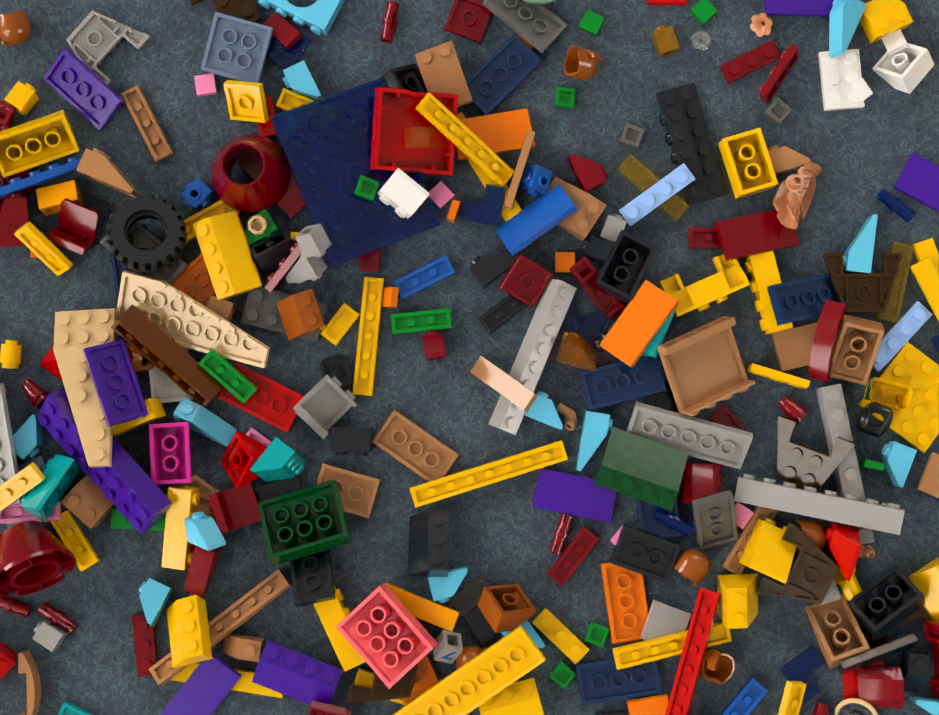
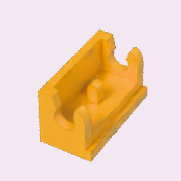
(50, 197)

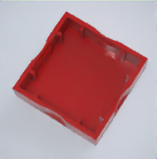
(392, 114)

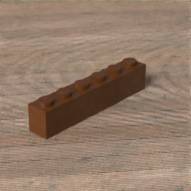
(166, 355)

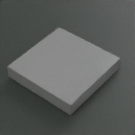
(663, 621)

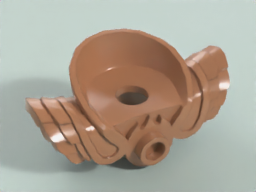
(796, 194)

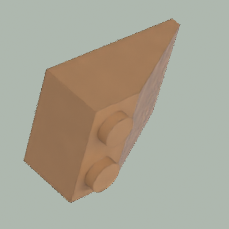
(443, 72)
(99, 168)
(588, 210)
(856, 349)
(88, 503)
(836, 631)

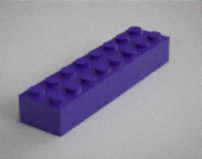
(121, 483)

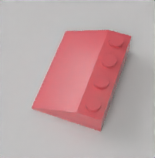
(386, 635)

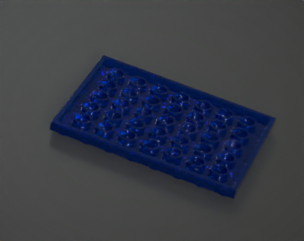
(327, 154)

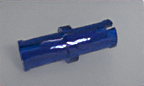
(895, 205)
(673, 521)

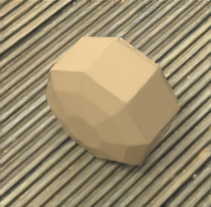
(257, 225)

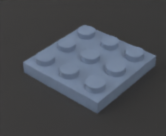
(236, 48)

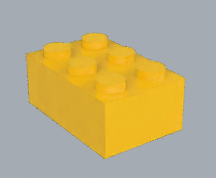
(747, 163)

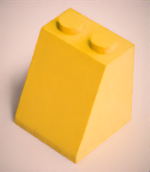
(768, 551)
(738, 599)

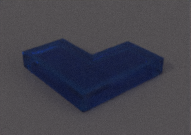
(285, 57)
(488, 212)
(584, 327)
(800, 668)

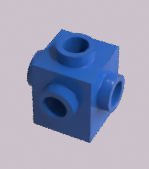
(535, 180)
(196, 188)

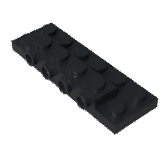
(690, 142)

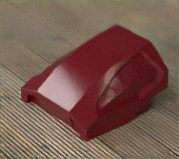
(700, 481)
(881, 686)

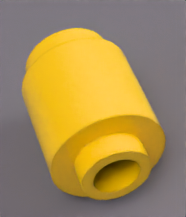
(10, 354)

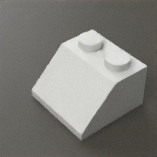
(905, 68)
(402, 194)

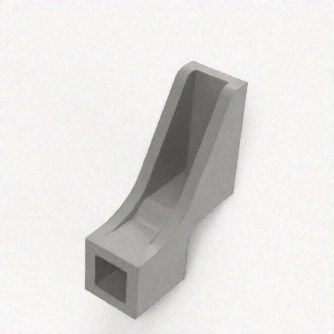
(313, 246)

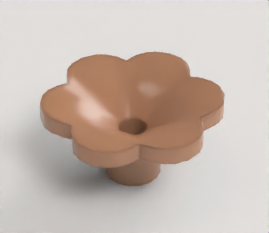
(761, 24)

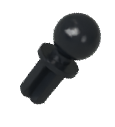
(608, 325)

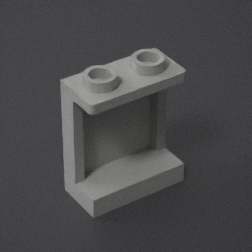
(324, 405)

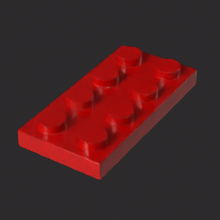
(269, 402)

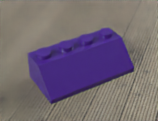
(296, 675)

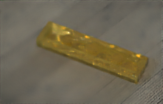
(644, 179)
(898, 287)

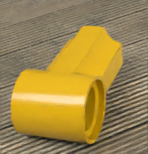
(849, 588)

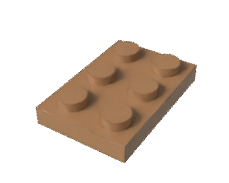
(355, 489)

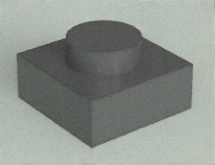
(777, 111)
(631, 135)

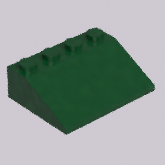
(641, 468)
(304, 522)

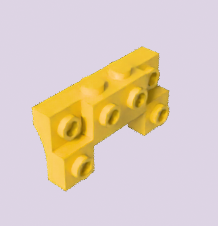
(715, 287)

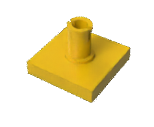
(246, 101)

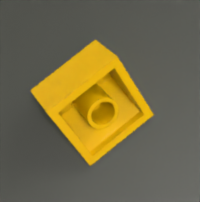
(884, 18)

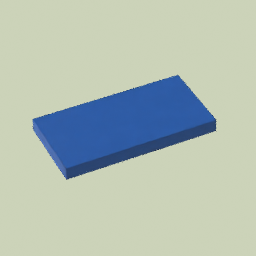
(536, 219)

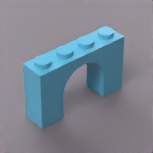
(317, 16)

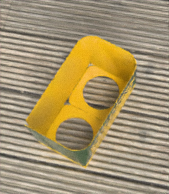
(906, 394)

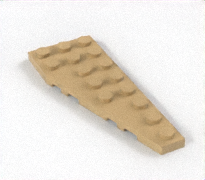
(188, 320)
(71, 335)

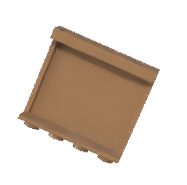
(704, 366)

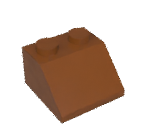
(301, 314)
(505, 607)

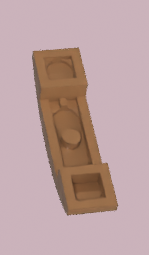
(27, 665)

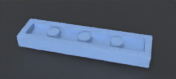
(657, 194)
(900, 334)

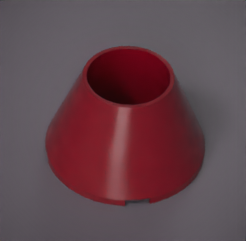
(263, 191)
(32, 559)

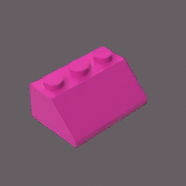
(170, 453)

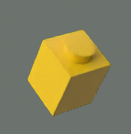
(22, 98)

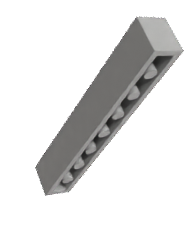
(534, 350)
(837, 424)
(819, 505)

